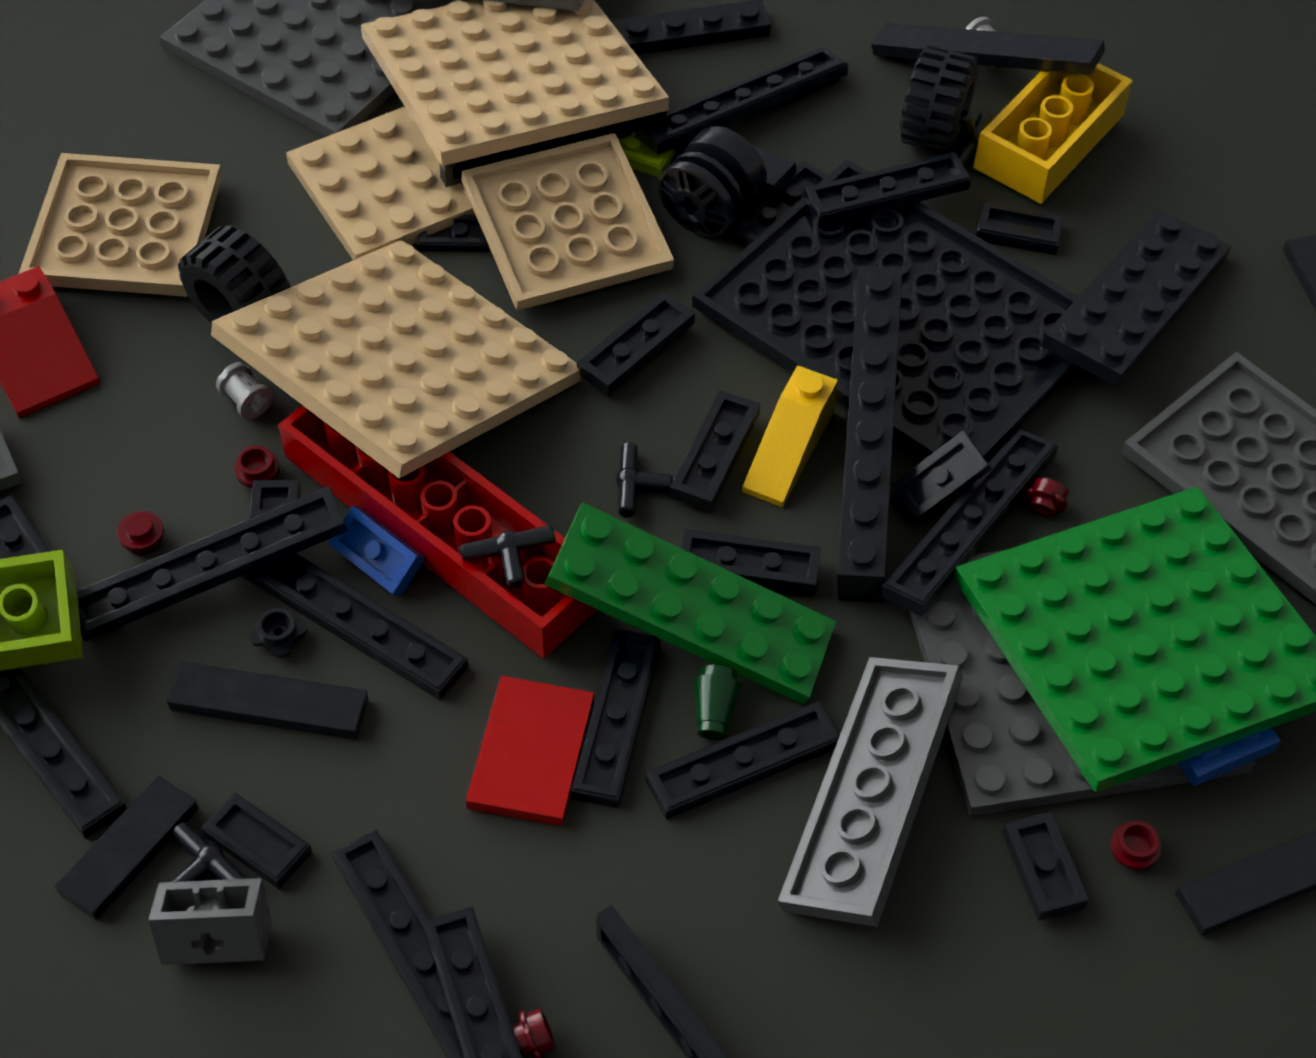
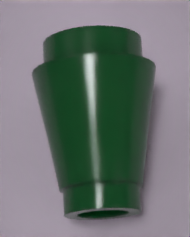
(715, 700)

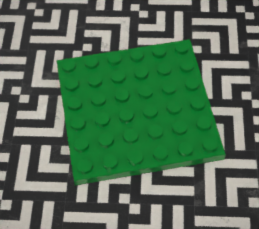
(1146, 636)

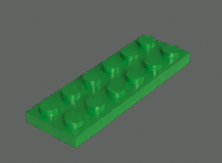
(691, 603)

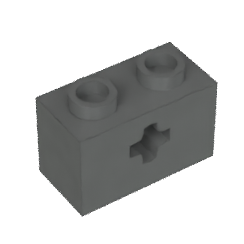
(210, 921)

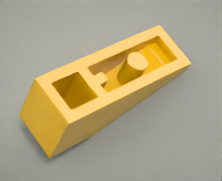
(791, 435)

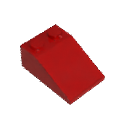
(38, 346)

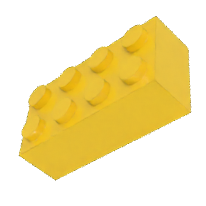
(1051, 129)

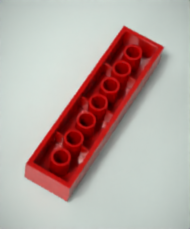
(435, 514)

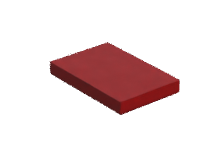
(530, 751)

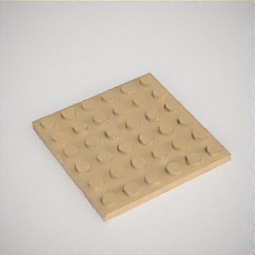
(510, 74)
(397, 356)

